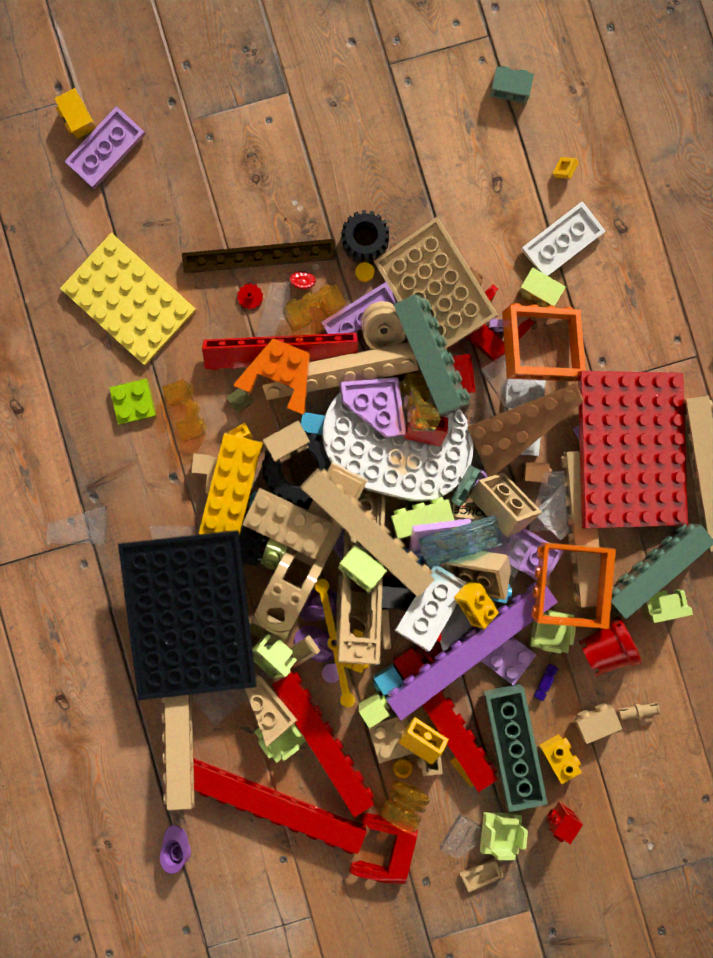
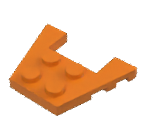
(281, 364)

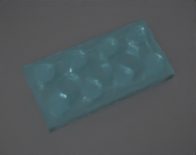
(460, 541)

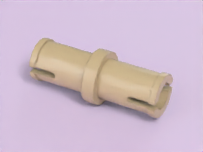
(638, 711)

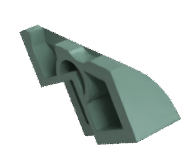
(467, 482)

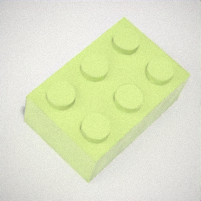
(436, 512)

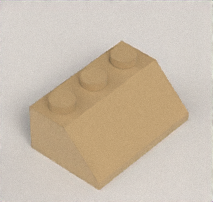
(502, 498)
(485, 568)

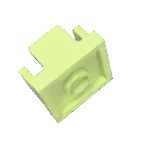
(666, 607)
(551, 636)
(273, 657)
(284, 746)
(502, 835)

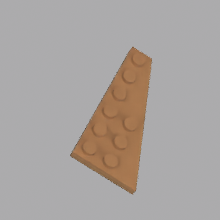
(513, 431)

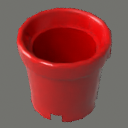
(611, 648)

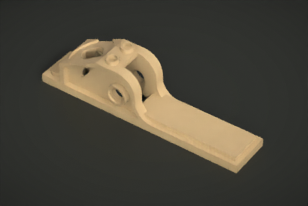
(287, 596)
(362, 605)

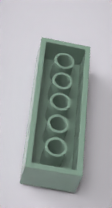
(432, 354)
(659, 568)
(515, 747)

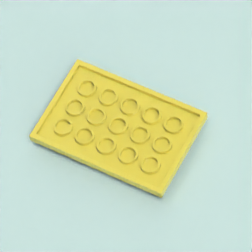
(128, 299)

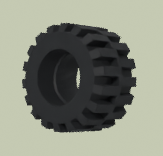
(370, 222)

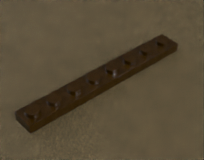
(258, 256)

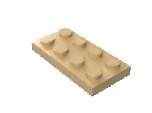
(287, 523)

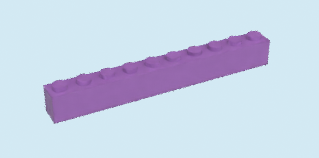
(465, 653)

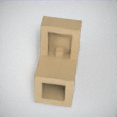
(204, 465)

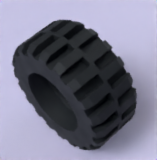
(279, 486)

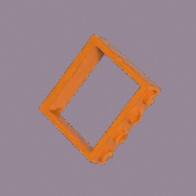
(511, 343)
(604, 587)

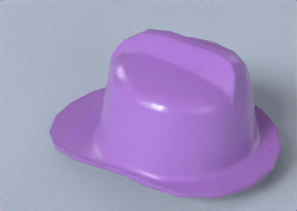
(313, 608)
(320, 638)
(174, 850)

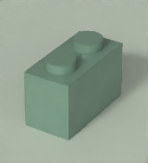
(511, 84)

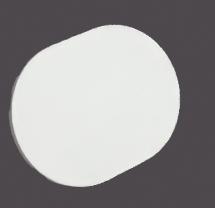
(397, 464)

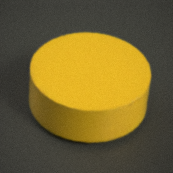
(364, 272)
(402, 767)

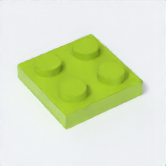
(132, 401)

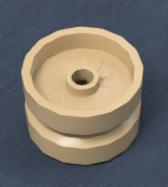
(381, 325)

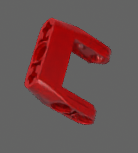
(487, 340)
(400, 855)

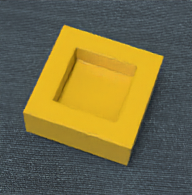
(565, 168)
(242, 431)

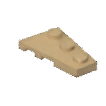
(270, 711)

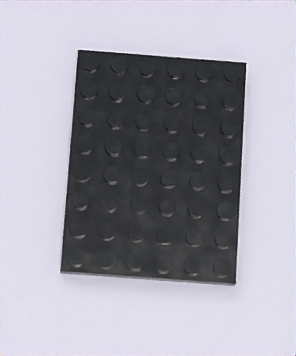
(187, 614)

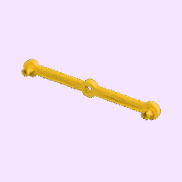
(322, 585)

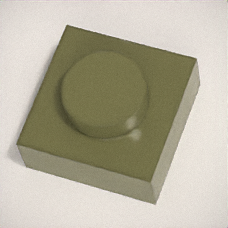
(239, 400)

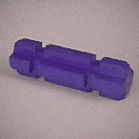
(546, 682)

